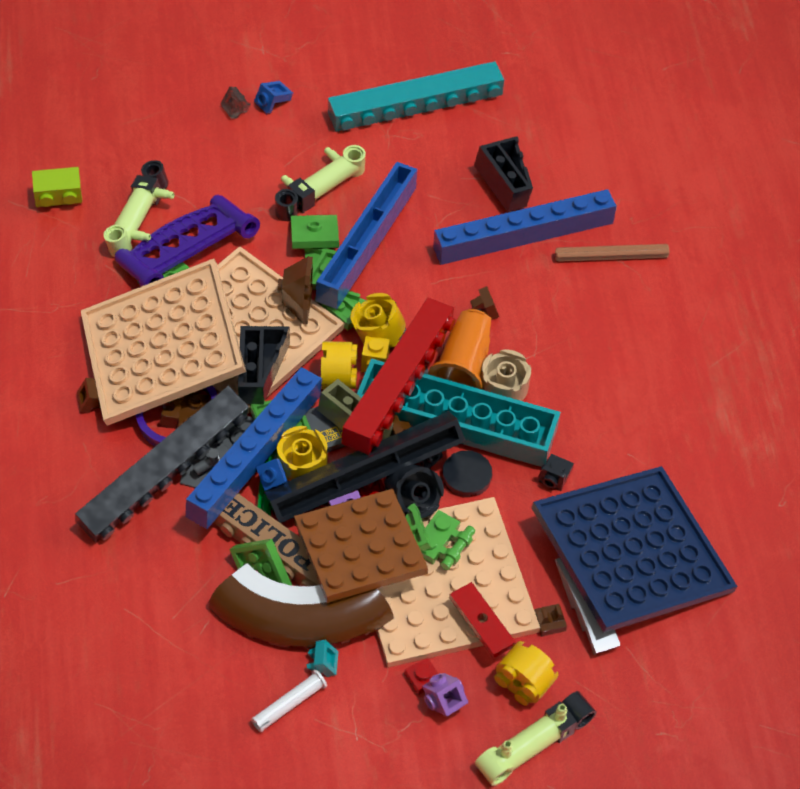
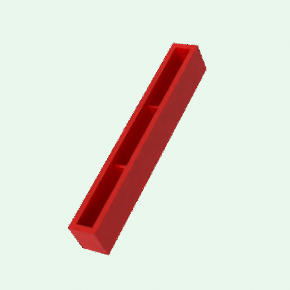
(398, 376)

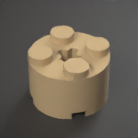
(506, 374)

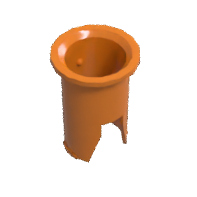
(465, 350)

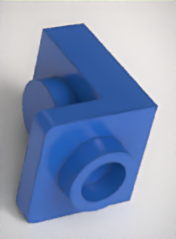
(272, 93)
(271, 474)

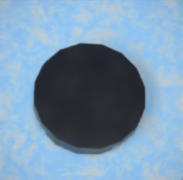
(467, 473)

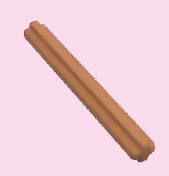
(612, 252)

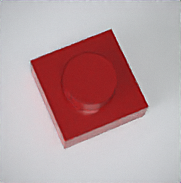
(420, 674)

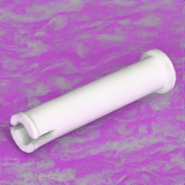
(289, 701)

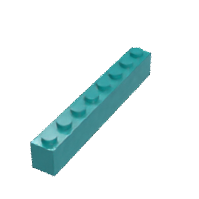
(415, 96)

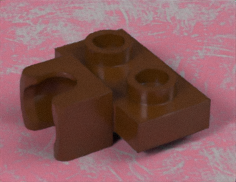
(179, 411)

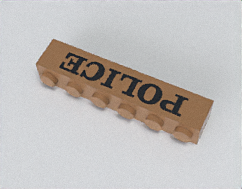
(251, 524)

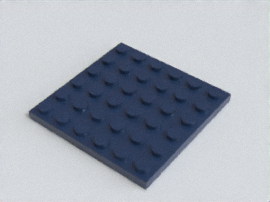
(633, 548)

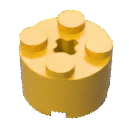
(378, 318)
(338, 363)
(301, 451)
(526, 673)

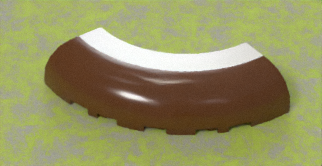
(295, 614)

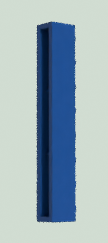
(524, 226)
(366, 235)
(252, 448)

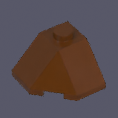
(297, 288)

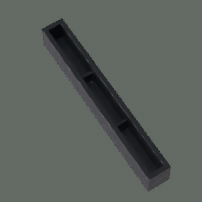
(162, 464)
(362, 469)

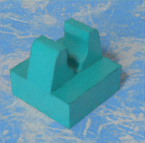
(324, 657)

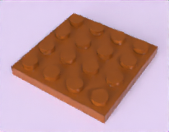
(360, 545)

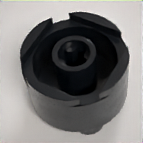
(417, 486)

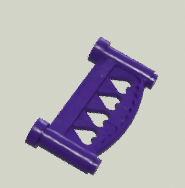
(229, 220)

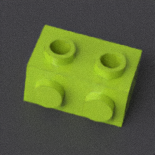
(57, 186)

